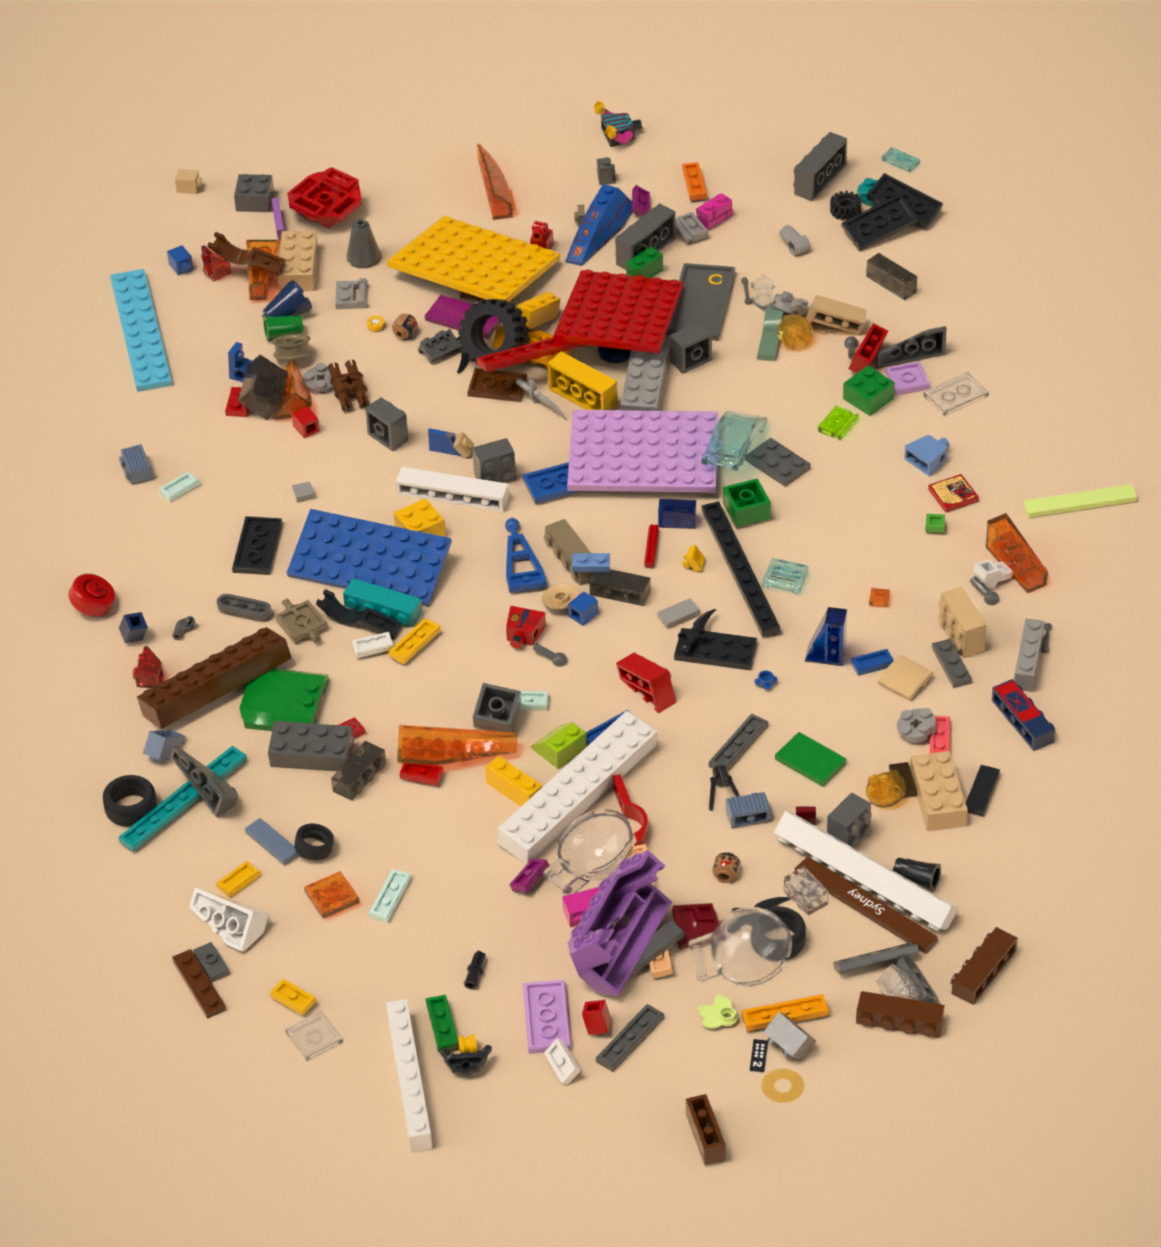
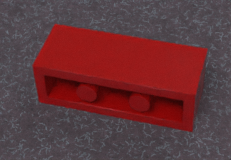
(869, 348)

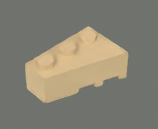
(835, 316)

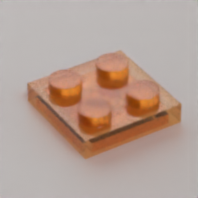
(331, 894)

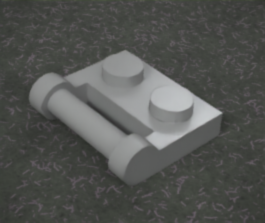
(345, 294)

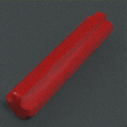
(651, 545)

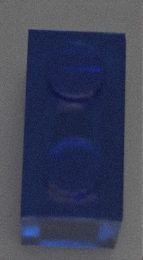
(677, 513)

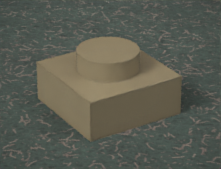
(580, 214)

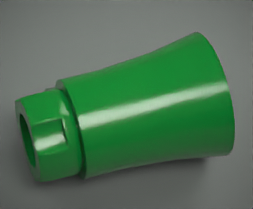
(282, 325)

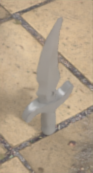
(535, 395)

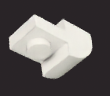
(991, 573)

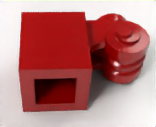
(541, 235)

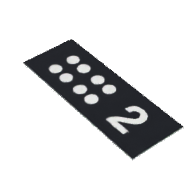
(758, 1055)

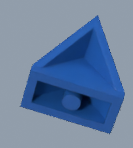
(442, 442)

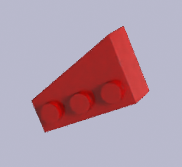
(648, 679)

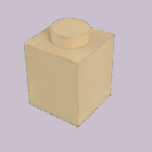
(188, 181)

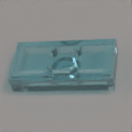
(900, 159)

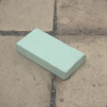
(179, 486)

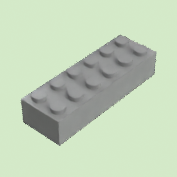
(646, 379)

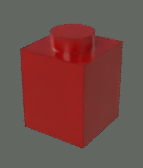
(305, 422)
(596, 1017)

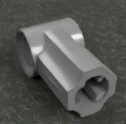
(796, 242)

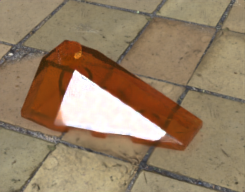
(295, 393)

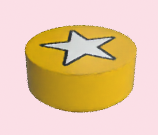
(375, 323)

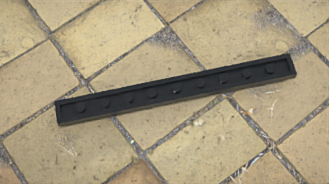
(740, 569)

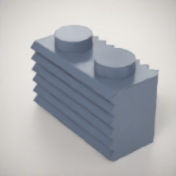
(136, 464)
(748, 809)

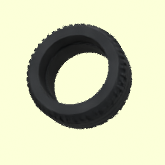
(127, 786)
(795, 924)

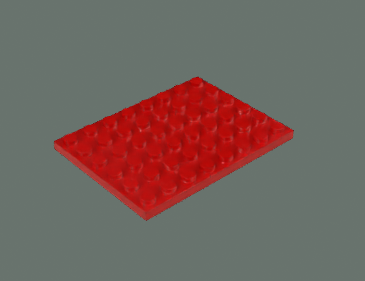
(619, 311)

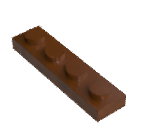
(199, 983)

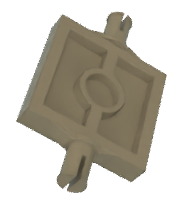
(301, 621)

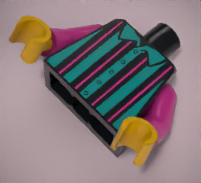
(616, 127)

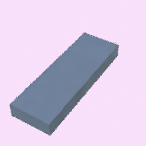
(271, 841)

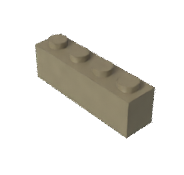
(565, 542)

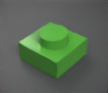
(935, 523)

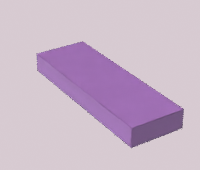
(277, 217)

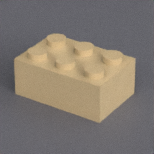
(962, 622)

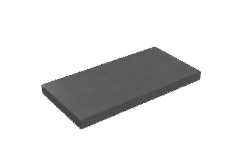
(701, 299)

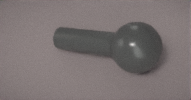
(851, 343)
(990, 597)
(558, 659)

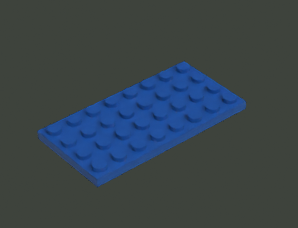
(344, 548)

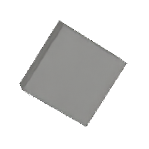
(303, 491)

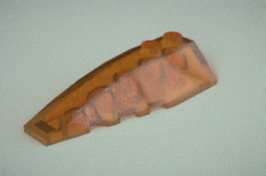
(496, 187)
(450, 745)

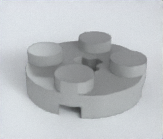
(789, 303)
(313, 382)
(920, 716)

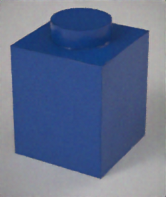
(180, 260)
(583, 608)

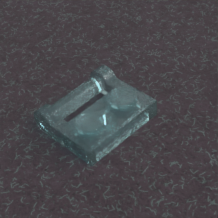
(786, 571)

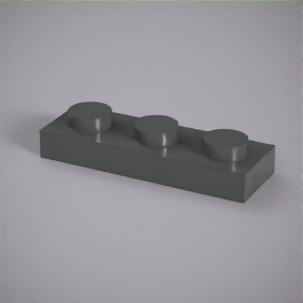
(951, 663)

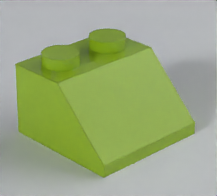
(561, 744)

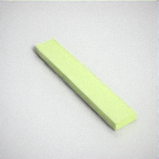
(1080, 500)

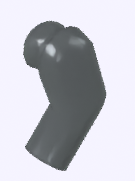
(182, 626)

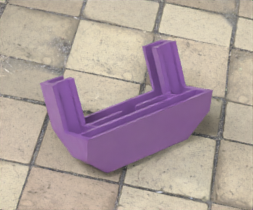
(609, 953)

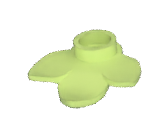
(716, 1014)

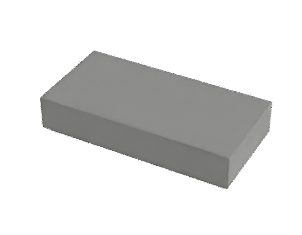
(678, 613)

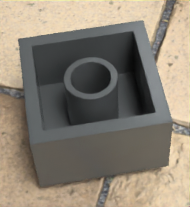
(254, 193)
(691, 347)
(387, 424)
(494, 461)
(496, 708)
(850, 820)

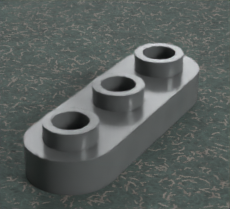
(244, 606)
(918, 978)

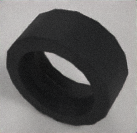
(310, 851)

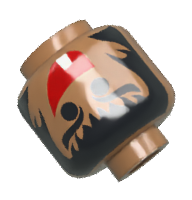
(404, 326)
(726, 867)

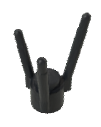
(722, 778)

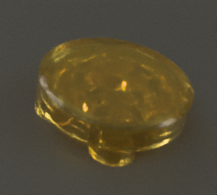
(795, 332)
(885, 789)

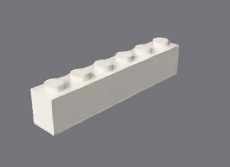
(452, 489)

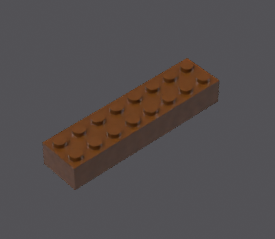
(213, 677)

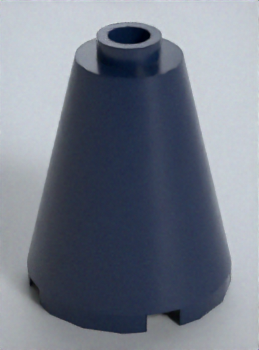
(288, 302)

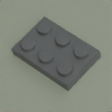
(778, 462)

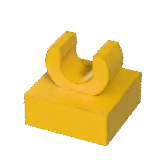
(694, 559)

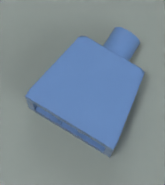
(927, 453)

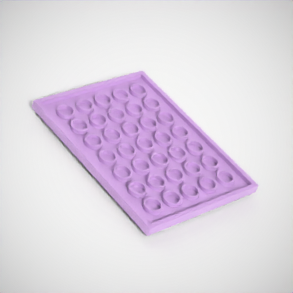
(641, 451)

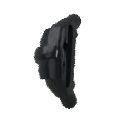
(466, 1063)

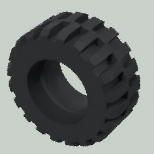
(475, 320)

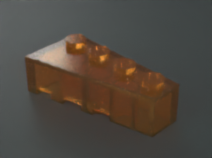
(259, 280)
(1009, 546)

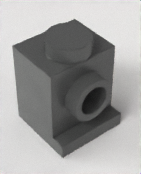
(605, 171)

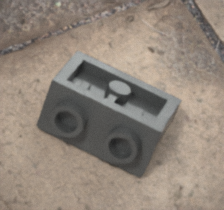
(439, 346)

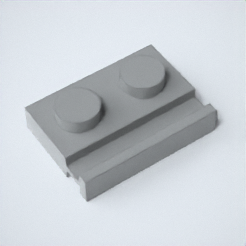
(690, 228)

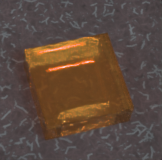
(879, 597)

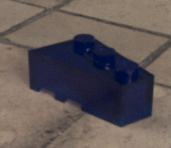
(829, 639)

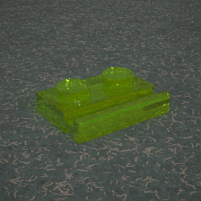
(838, 422)

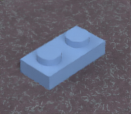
(590, 562)

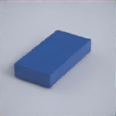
(872, 662)

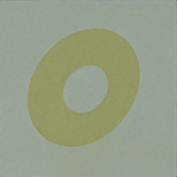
(770, 1078)

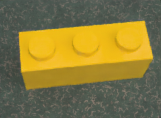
(540, 309)
(511, 781)

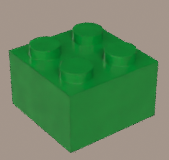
(868, 390)
(746, 502)

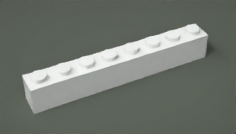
(409, 1076)

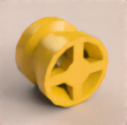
(467, 1044)

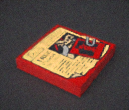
(953, 493)

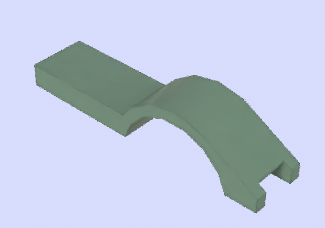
(769, 339)

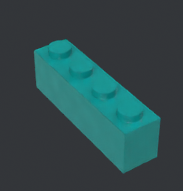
(385, 601)

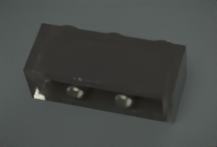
(891, 276)
(620, 586)
(358, 770)

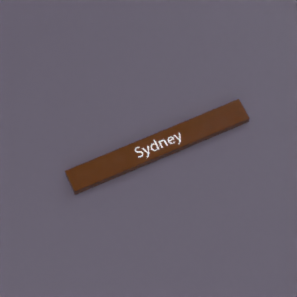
(870, 906)

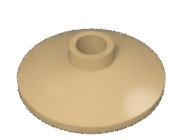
(559, 596)

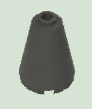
(362, 246)

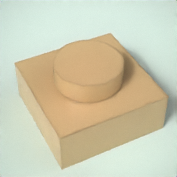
(463, 445)

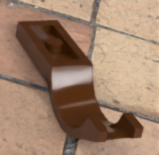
(254, 257)

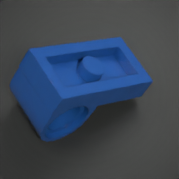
(237, 362)

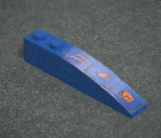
(603, 218)

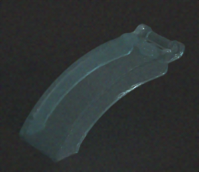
(732, 439)

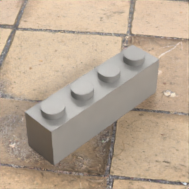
(1029, 654)

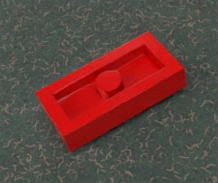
(422, 773)

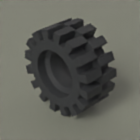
(845, 205)

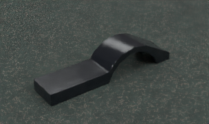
(366, 618)

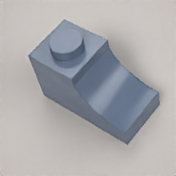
(160, 744)

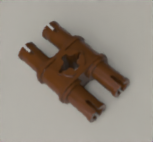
(348, 385)

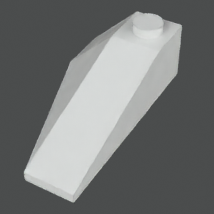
(233, 921)

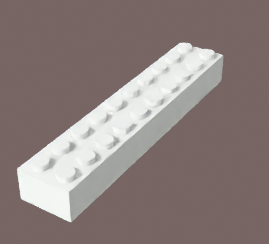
(576, 787)

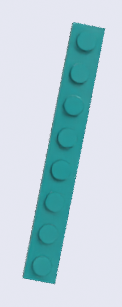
(177, 802)

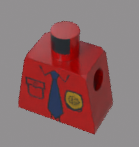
(524, 626)

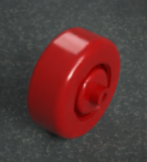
(92, 595)

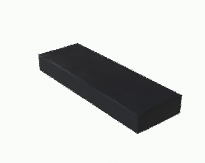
(982, 790)

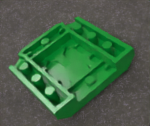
(282, 697)

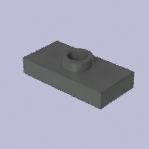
(211, 961)

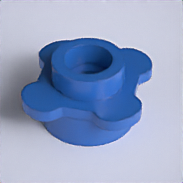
(765, 679)

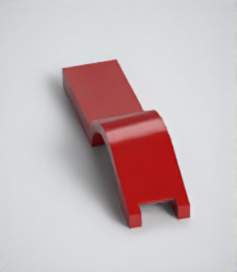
(631, 810)

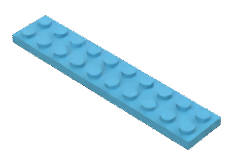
(141, 330)

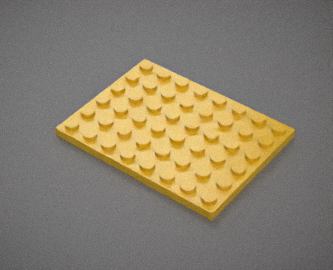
(473, 259)

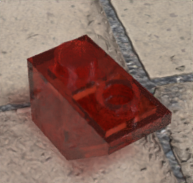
(214, 265)
(149, 669)

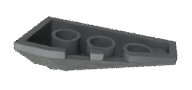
(921, 346)
(211, 787)

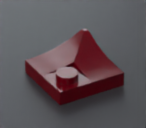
(695, 921)

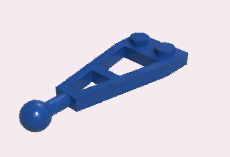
(523, 580)

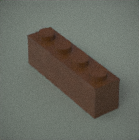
(983, 965)
(900, 1014)

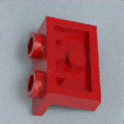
(233, 407)

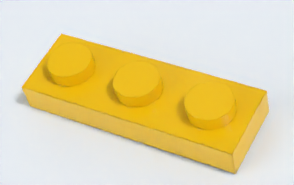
(414, 641)

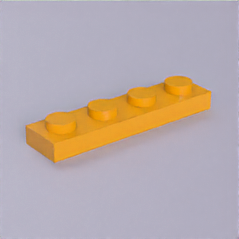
(796, 1009)

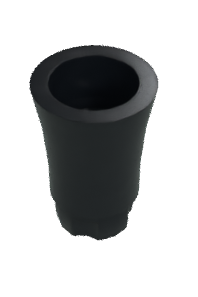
(919, 872)

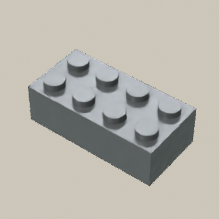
(820, 166)
(652, 230)
(310, 746)

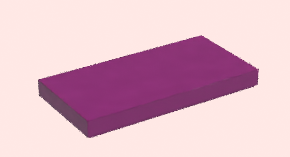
(450, 311)

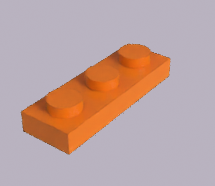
(694, 181)

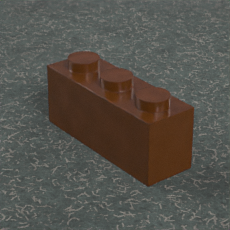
(705, 1129)

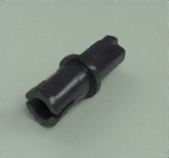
(474, 970)

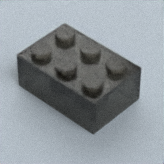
(263, 387)

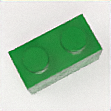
(645, 264)

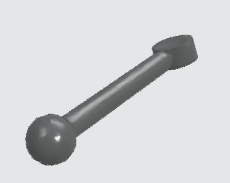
(744, 280)
(1048, 627)

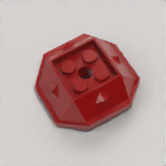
(326, 197)

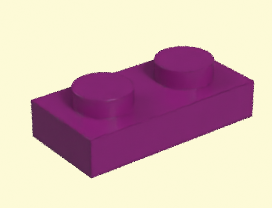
(640, 201)
(529, 875)

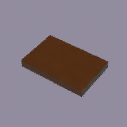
(496, 385)

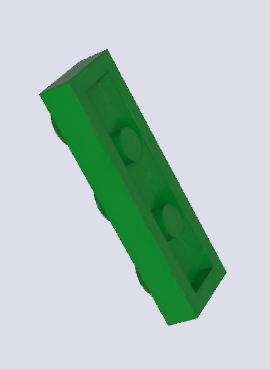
(442, 1022)

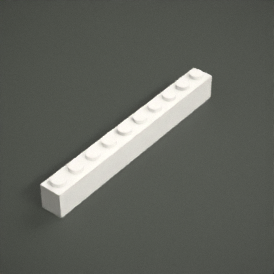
(866, 871)

